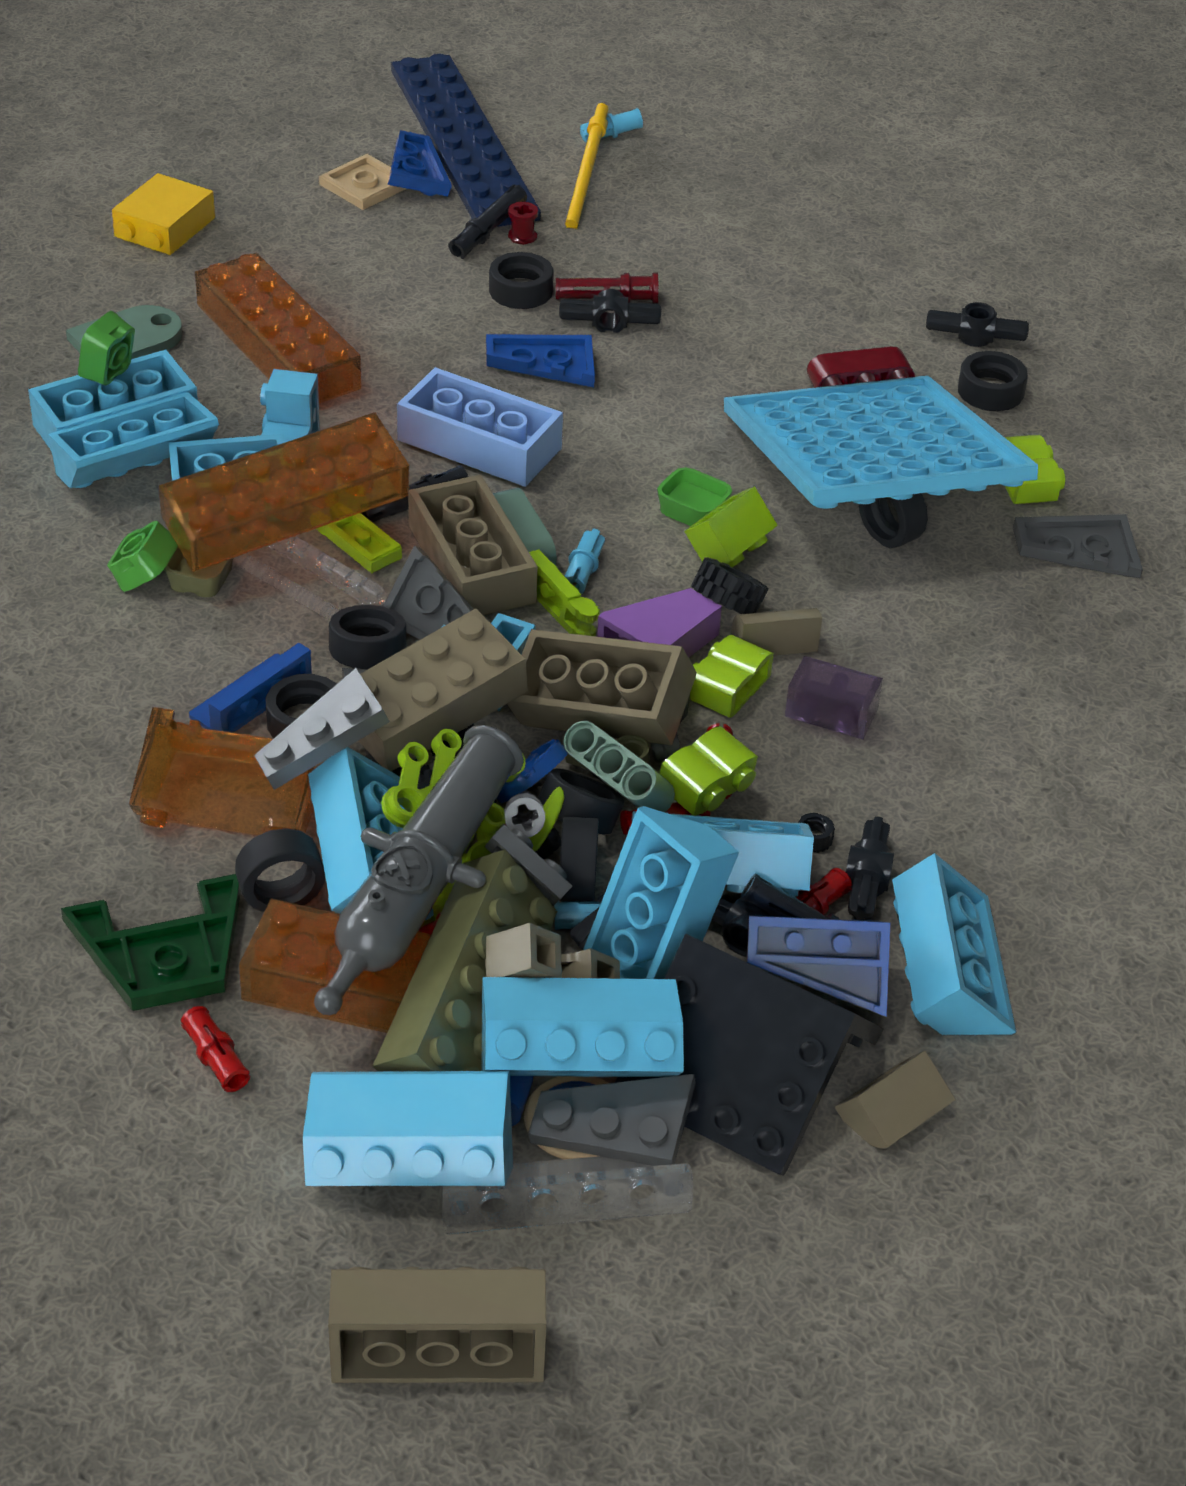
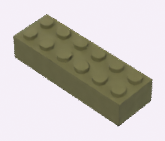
(442, 1007)

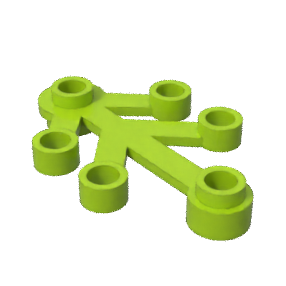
(411, 797)

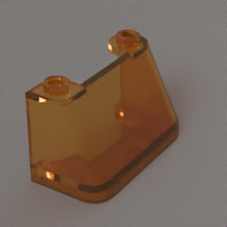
(212, 781)

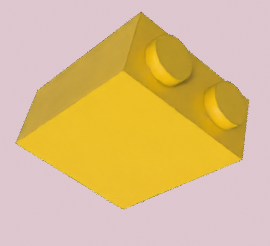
(163, 213)

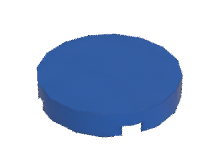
(537, 766)

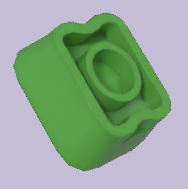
(106, 349)
(691, 495)
(142, 555)

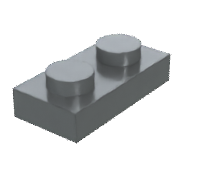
(544, 874)

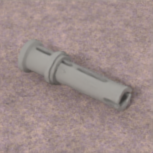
(527, 823)

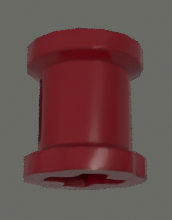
(522, 222)

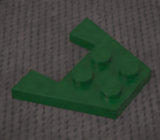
(167, 958)

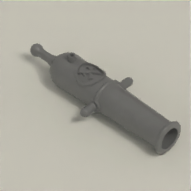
(420, 861)

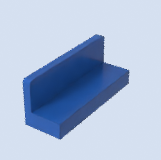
(247, 695)

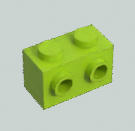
(732, 528)

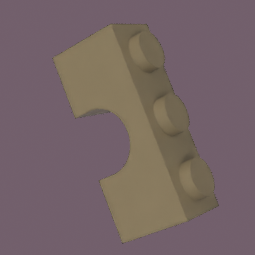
(537, 954)

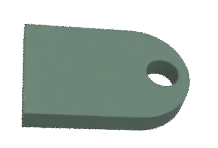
(148, 335)

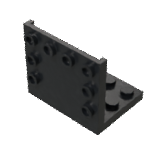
(755, 1052)

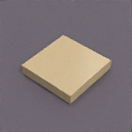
(360, 181)

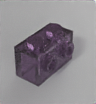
(833, 697)

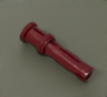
(626, 282)

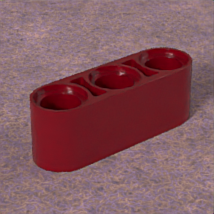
(859, 366)

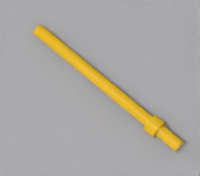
(596, 130)

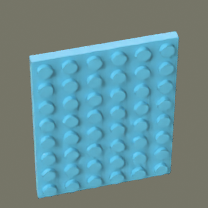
(878, 441)

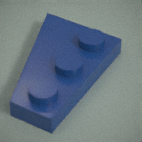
(418, 166)
(546, 356)

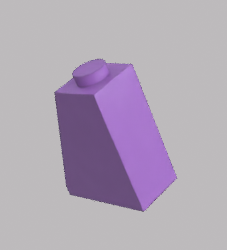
(671, 619)

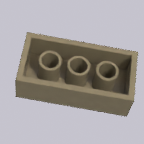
(473, 544)
(605, 681)
(442, 684)
(437, 1325)

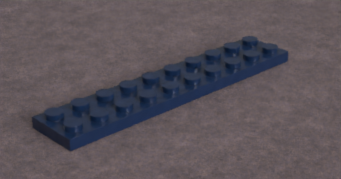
(458, 131)

